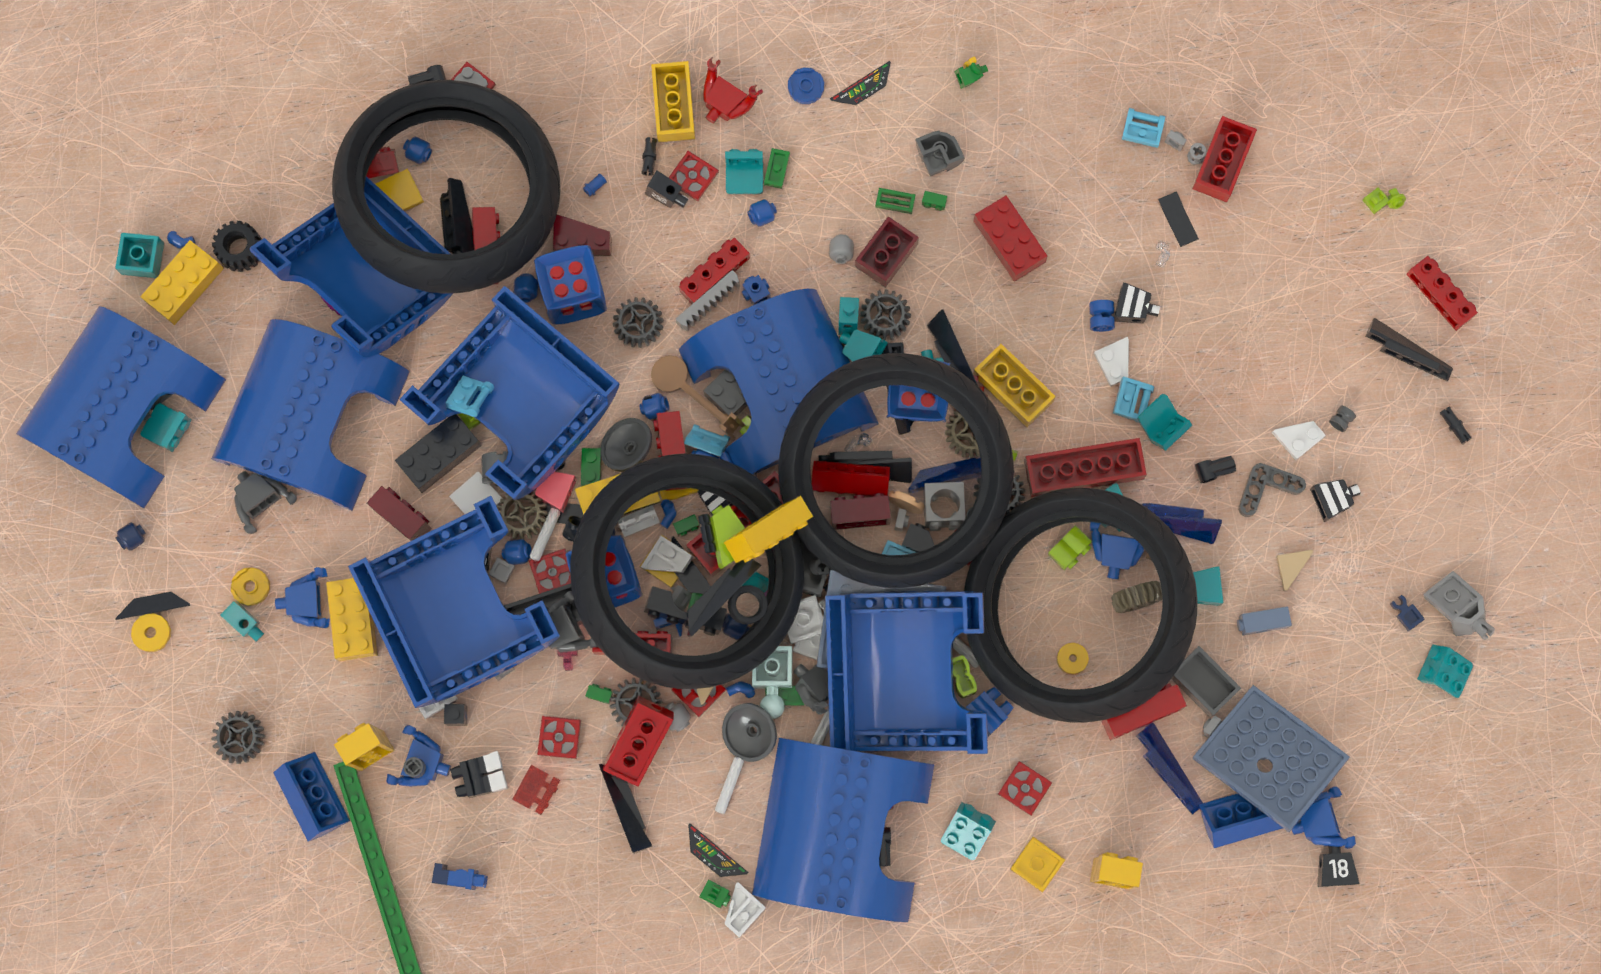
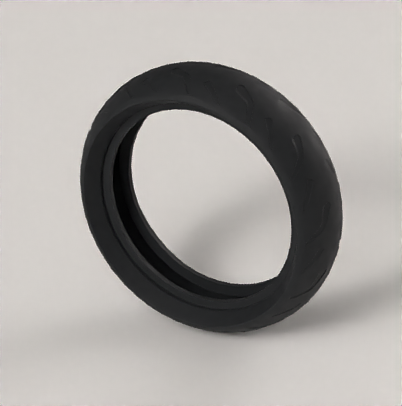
(435, 102)
(994, 488)
(608, 628)
(1173, 633)

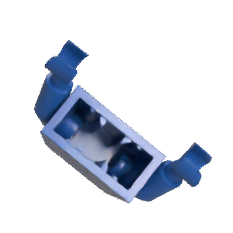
(1115, 551)
(304, 601)
(429, 752)
(1321, 824)

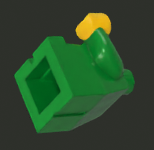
(970, 73)

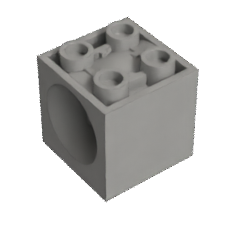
(953, 490)

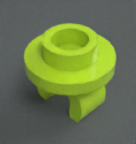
(1395, 199)

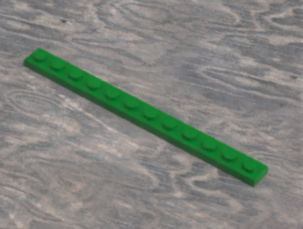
(377, 869)

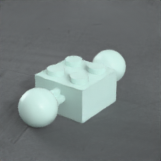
(774, 674)

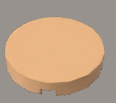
(906, 502)

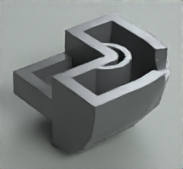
(939, 152)

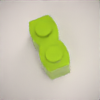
(1070, 547)
(964, 681)

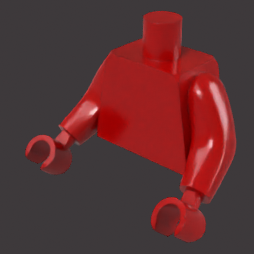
(724, 98)

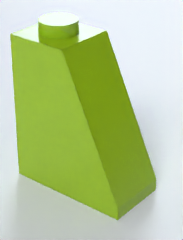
(724, 526)

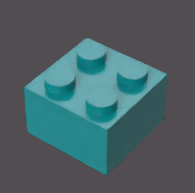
(139, 255)

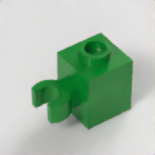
(715, 894)

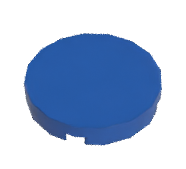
(806, 85)

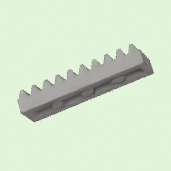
(705, 301)

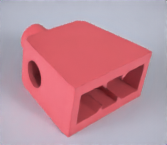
(556, 490)

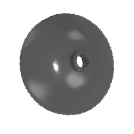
(626, 444)
(742, 738)

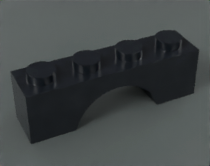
(662, 605)

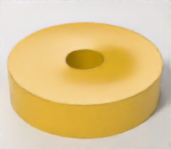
(1080, 654)

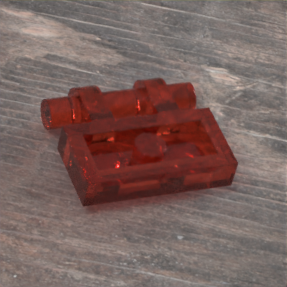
(531, 786)

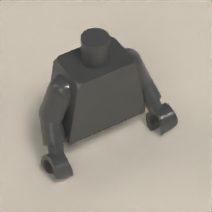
(256, 495)
(570, 634)
(813, 687)

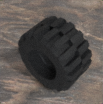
(226, 237)

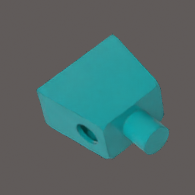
(848, 315)
(861, 345)
(1209, 586)
(236, 614)

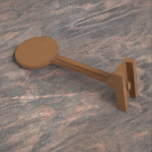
(671, 375)

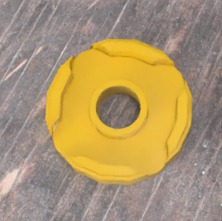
(261, 589)
(140, 628)

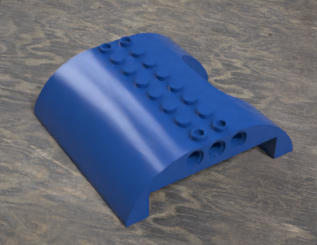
(372, 307)
(776, 358)
(542, 394)
(104, 396)
(294, 405)
(444, 610)
(896, 671)
(829, 828)

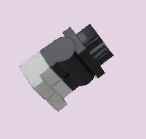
(475, 778)

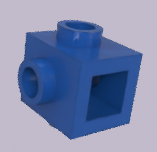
(755, 290)

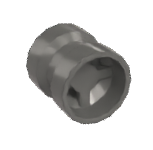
(1342, 418)
(418, 768)

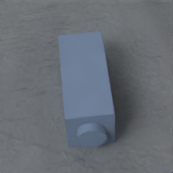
(1264, 621)

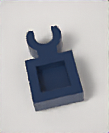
(1409, 615)

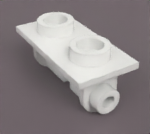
(638, 521)

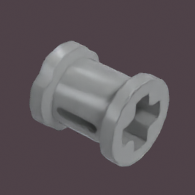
(1199, 158)

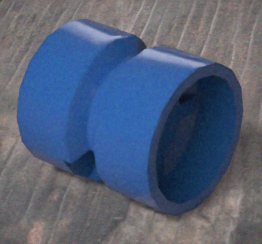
(1102, 315)

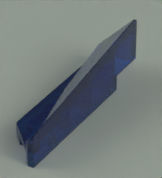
(950, 472)
(1187, 522)
(1168, 768)

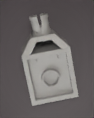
(1460, 605)

